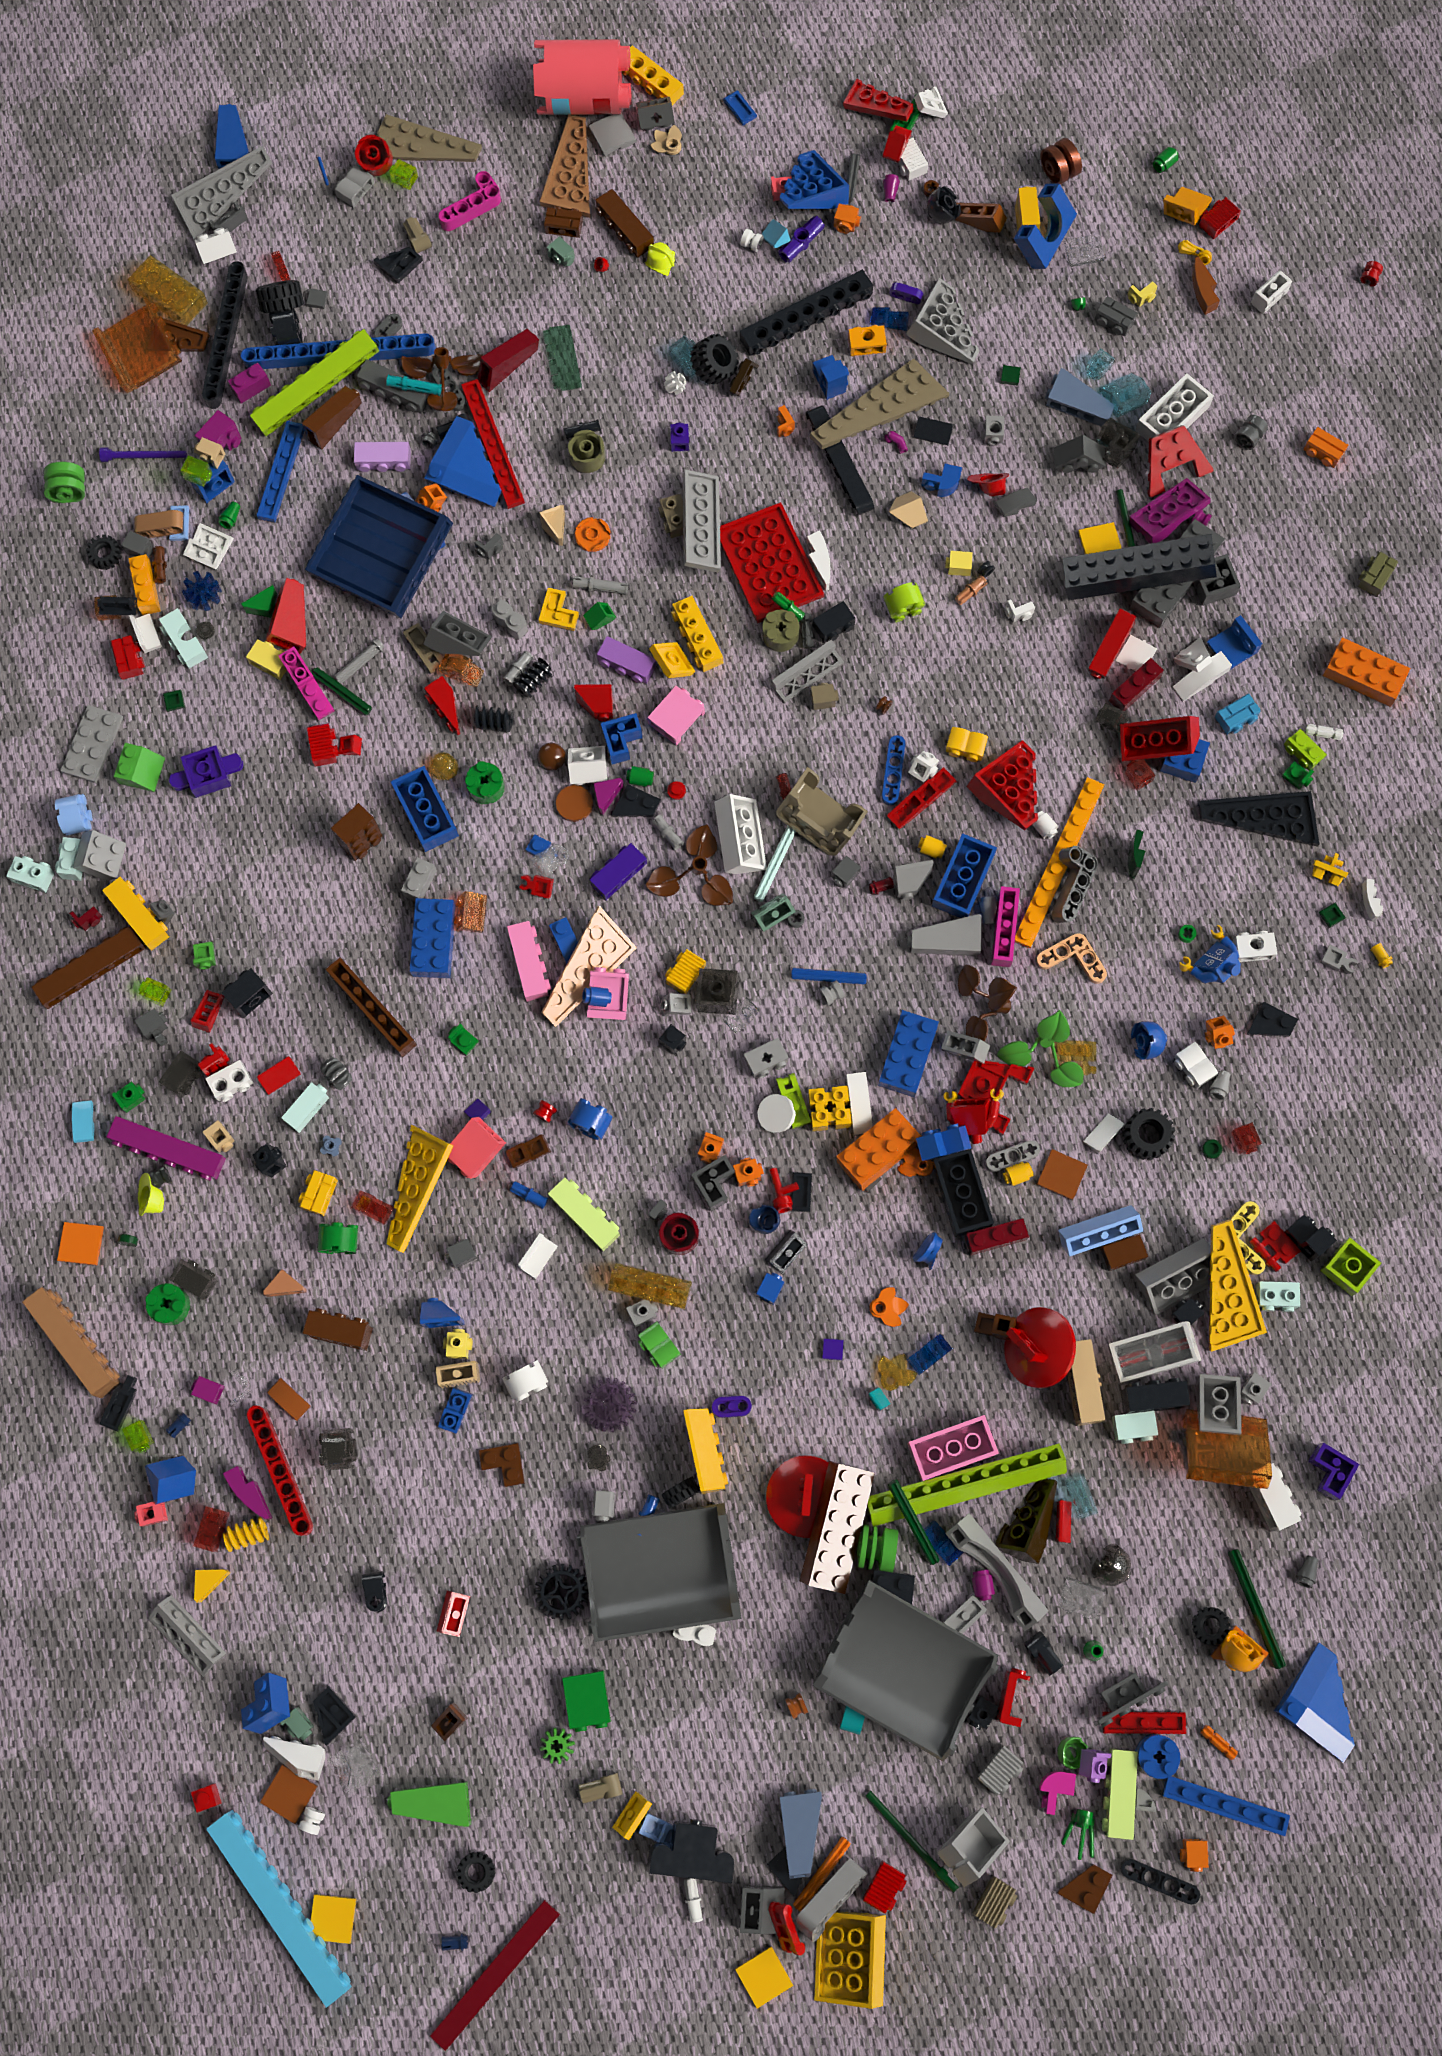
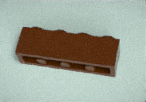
(624, 222)

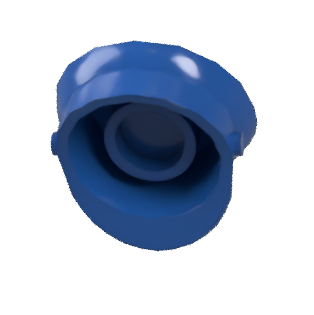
(928, 1250)

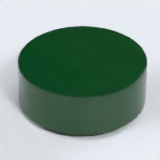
(1212, 1149)
(127, 1240)

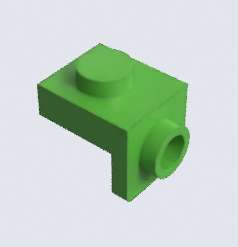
(204, 955)

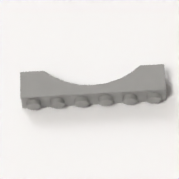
(1023, 1602)

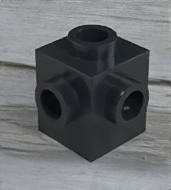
(269, 1160)

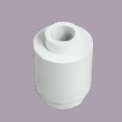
(1045, 825)

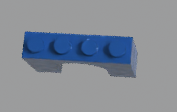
(1060, 216)

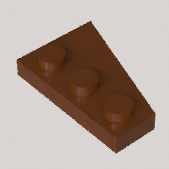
(186, 337)

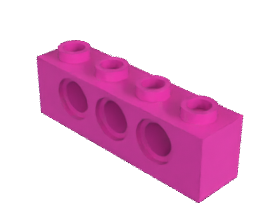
(1005, 926)

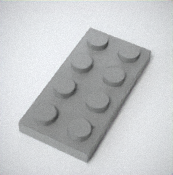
(91, 744)

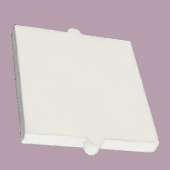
(1135, 653)

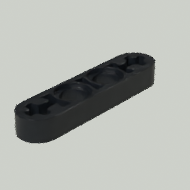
(1161, 1878)

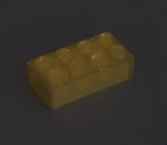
(167, 290)

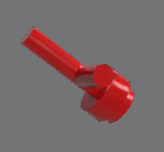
(782, 1203)

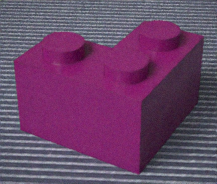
(221, 431)

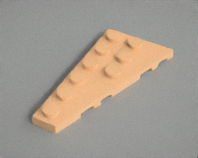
(599, 946)

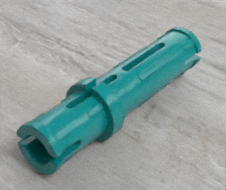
(414, 385)

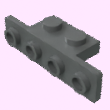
(1124, 1695)

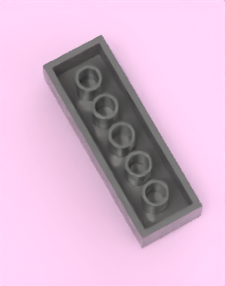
(1159, 602)

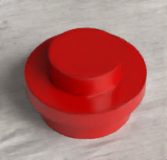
(676, 790)

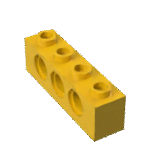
(653, 77)

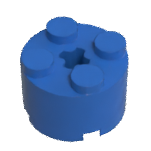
(590, 1119)
(1166, 1765)

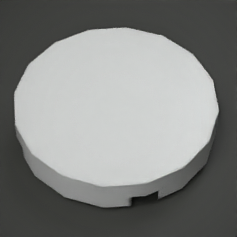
(776, 1113)

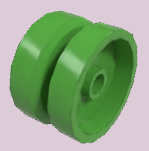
(64, 482)

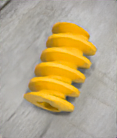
(246, 1534)

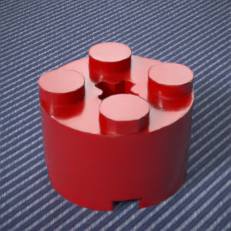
(363, 153)

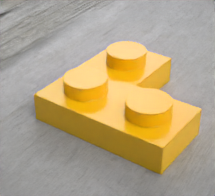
(553, 613)

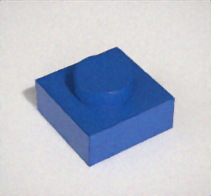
(537, 845)

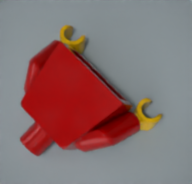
(975, 1114)

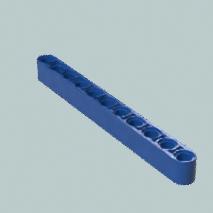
(313, 349)

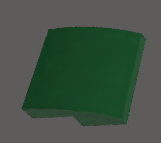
(1135, 855)

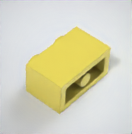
(266, 658)

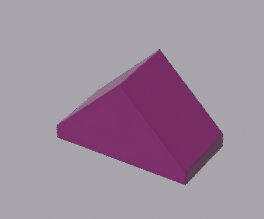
(606, 792)

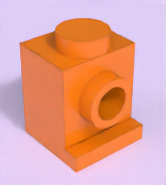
(713, 1140)

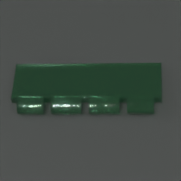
(563, 358)

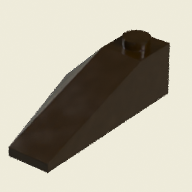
(1029, 1530)

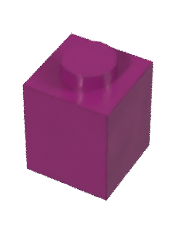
(207, 1390)

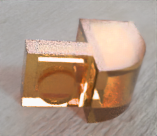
(461, 667)

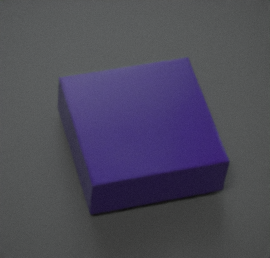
(832, 1349)

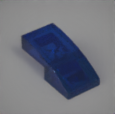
(890, 319)
(929, 1354)
(942, 1544)

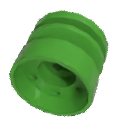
(877, 1548)

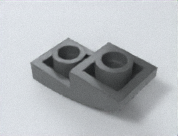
(1015, 501)

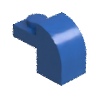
(944, 484)

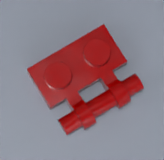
(1278, 1242)

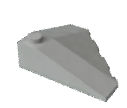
(941, 326)

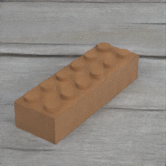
(72, 1342)

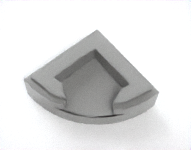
(1144, 1801)

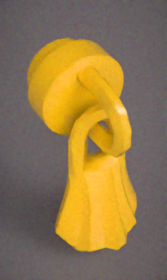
(1187, 247)

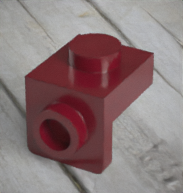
(88, 919)

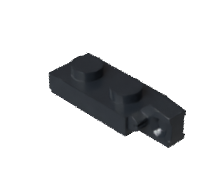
(119, 1404)

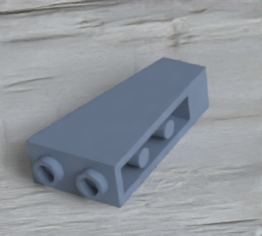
(1078, 399)
(800, 1827)

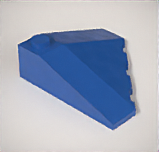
(814, 185)
(462, 465)
(1317, 1704)

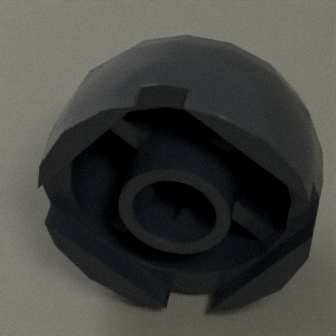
(942, 205)

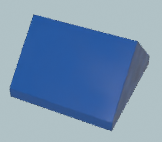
(171, 1479)

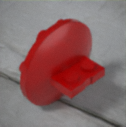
(1040, 1347)
(795, 1494)

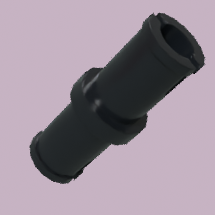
(593, 426)

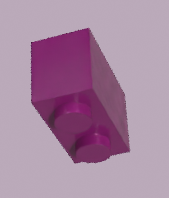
(249, 383)

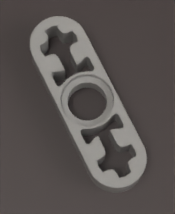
(997, 1156)

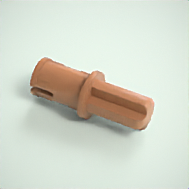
(971, 590)

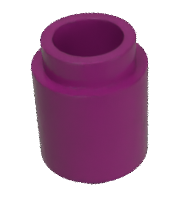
(983, 1585)

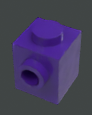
(679, 437)

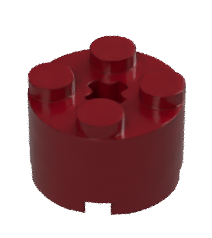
(686, 1225)

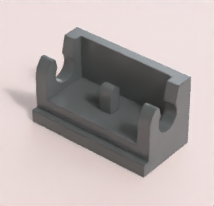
(231, 219)

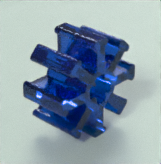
(201, 591)

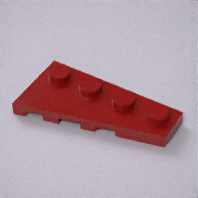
(871, 101)

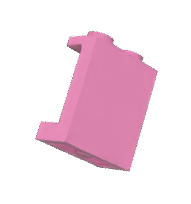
(676, 714)
(618, 986)

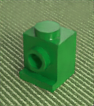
(129, 1103)

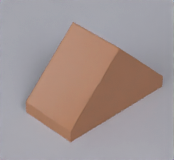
(283, 1285)

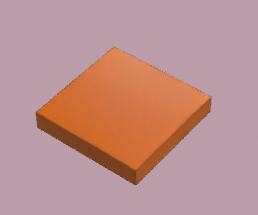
(80, 1243)

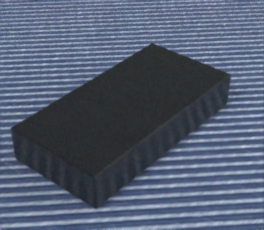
(802, 1197)

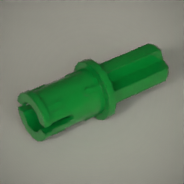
(787, 605)

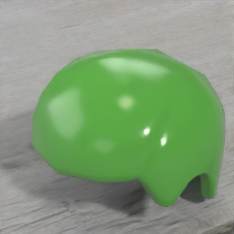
(1065, 1755)

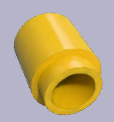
(931, 847)
(1018, 1173)

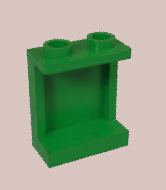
(586, 1701)

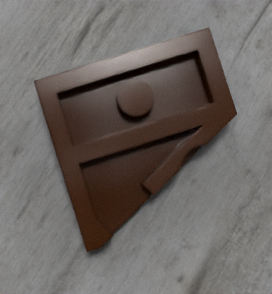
(1087, 1888)

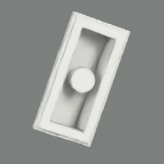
(1103, 1133)

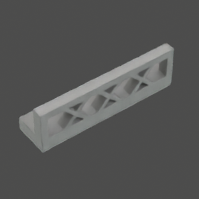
(804, 665)
(188, 1633)

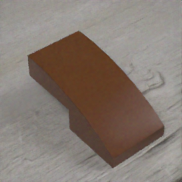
(528, 1151)

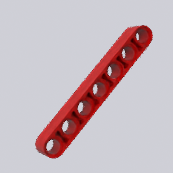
(272, 1463)

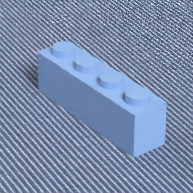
(1100, 1230)

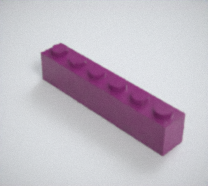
(165, 1147)

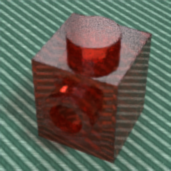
(1246, 1138)

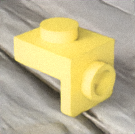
(1140, 297)

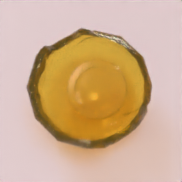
(443, 766)

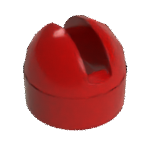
(600, 261)

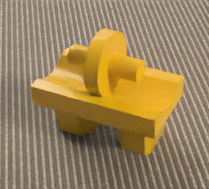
(1337, 874)

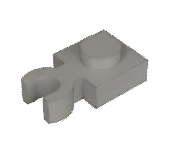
(1336, 958)

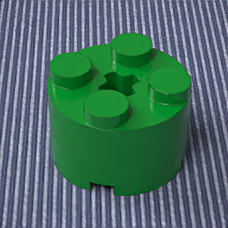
(483, 773)
(337, 1238)
(178, 1304)

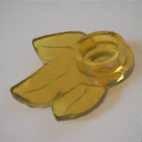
(897, 1370)

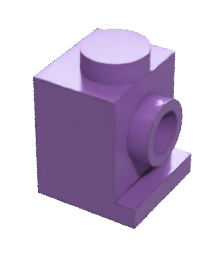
(1093, 1764)

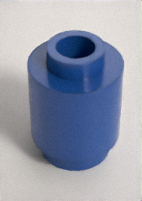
(596, 996)

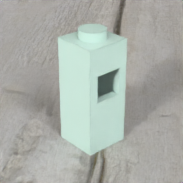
(305, 1107)

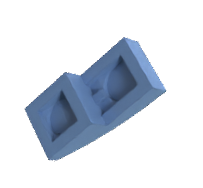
(656, 1829)

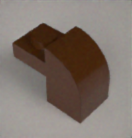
(994, 1325)

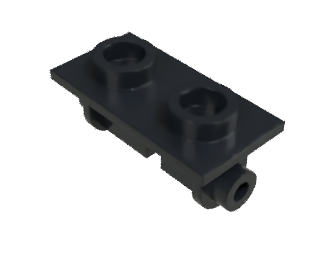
(117, 605)

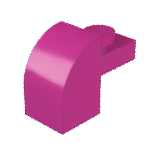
(1054, 1783)

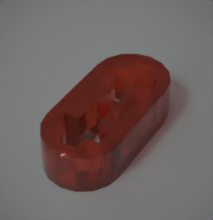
(280, 266)

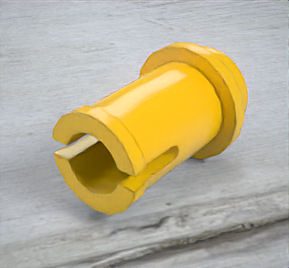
(1381, 955)

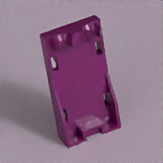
(1168, 511)

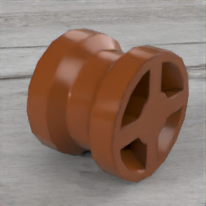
(796, 1706)

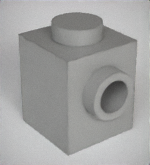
(1254, 1389)

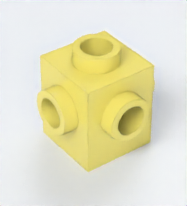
(460, 1351)

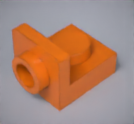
(786, 422)

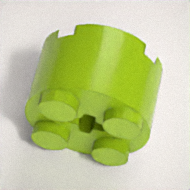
(904, 601)

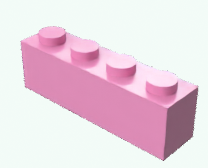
(528, 961)

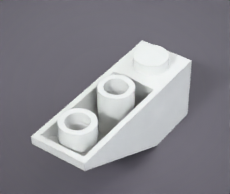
(299, 1758)

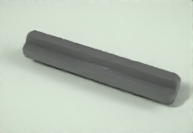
(852, 174)

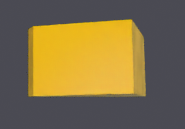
(207, 1581)

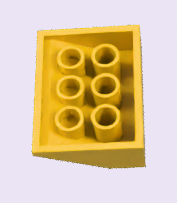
(704, 1450)
(851, 1960)

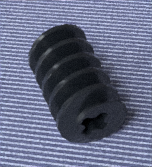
(533, 677)
(493, 719)

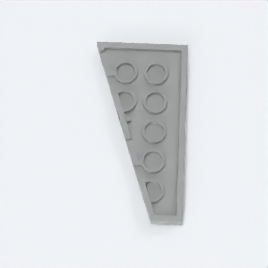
(219, 190)

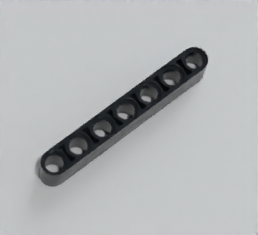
(843, 466)

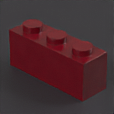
(1136, 685)
(996, 1236)

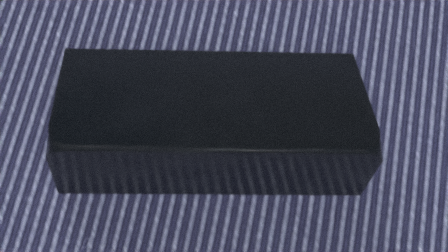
(933, 431)
(786, 1251)

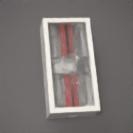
(1155, 1352)

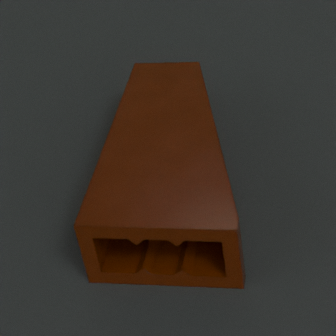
(331, 416)

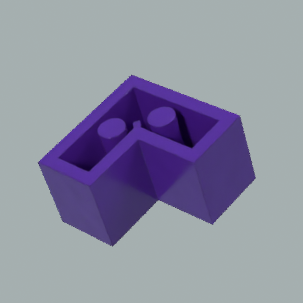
(1338, 1470)

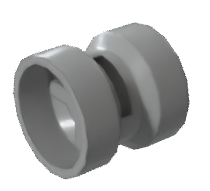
(832, 992)

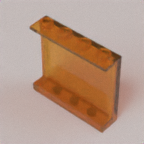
(138, 347)
(1229, 1457)

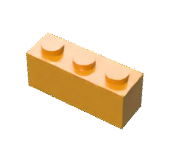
(144, 584)

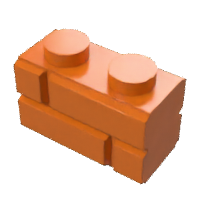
(1325, 447)

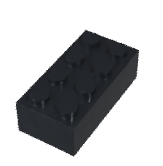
(962, 1192)

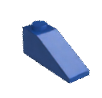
(564, 937)

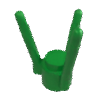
(1084, 1821)

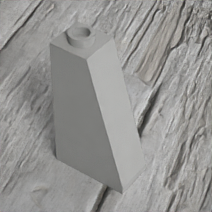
(948, 938)

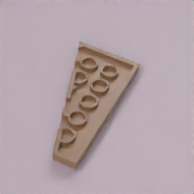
(568, 177)

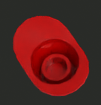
(990, 483)

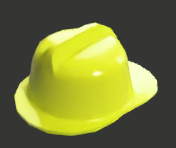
(660, 258)
(149, 1197)

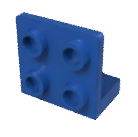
(1236, 642)

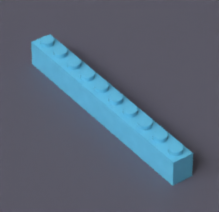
(279, 1908)

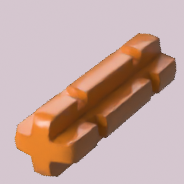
(1219, 1742)

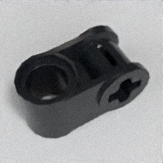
(374, 1589)

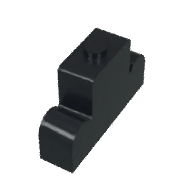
(691, 1854)

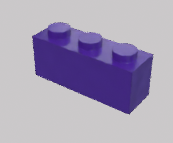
(618, 871)

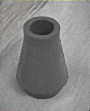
(1307, 1574)

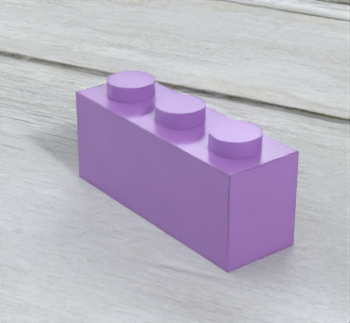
(626, 660)

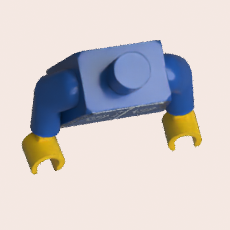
(1217, 963)

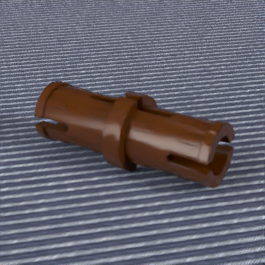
(159, 564)

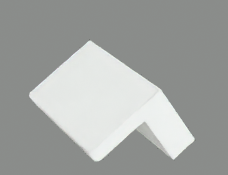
(146, 632)
(537, 1256)

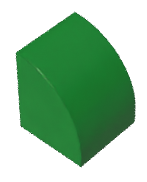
(599, 615)

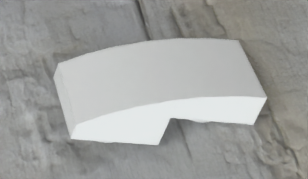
(1371, 903)

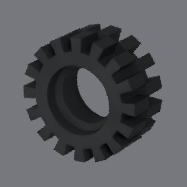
(111, 559)
(680, 1492)
(1202, 1617)
(463, 1876)

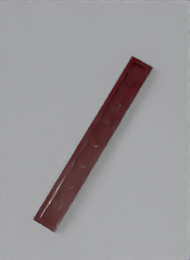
(495, 1975)

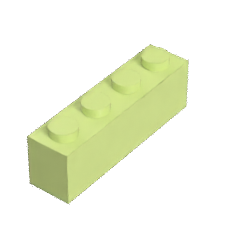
(583, 1214)
(1121, 1794)

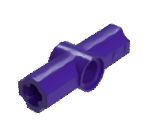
(807, 232)

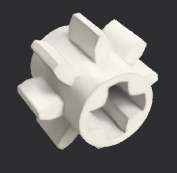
(675, 383)

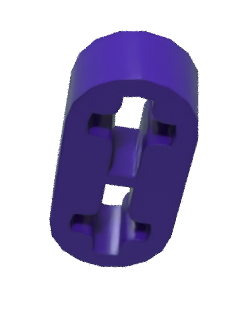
(906, 293)

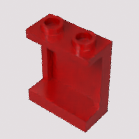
(1007, 1696)

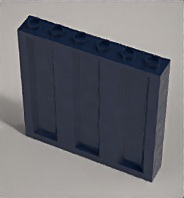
(379, 546)

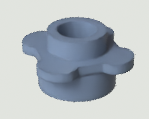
(327, 1150)

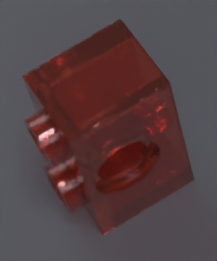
(211, 1529)

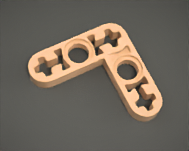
(1078, 952)

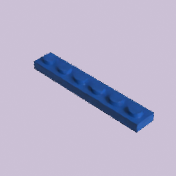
(280, 471)
(1226, 1805)

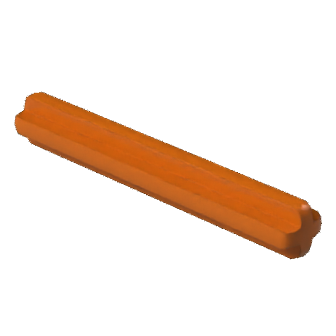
(821, 1874)

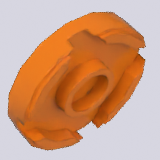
(592, 534)

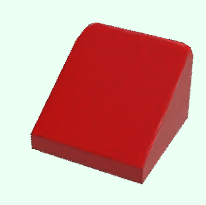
(350, 745)

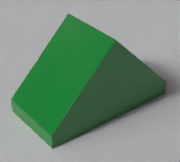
(262, 603)

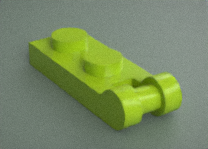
(794, 1094)

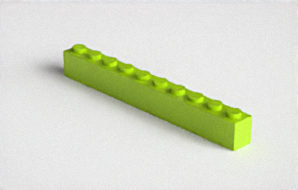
(970, 1483)

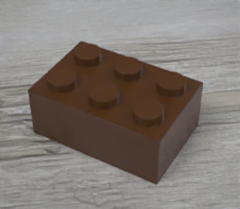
(357, 832)
(338, 1329)

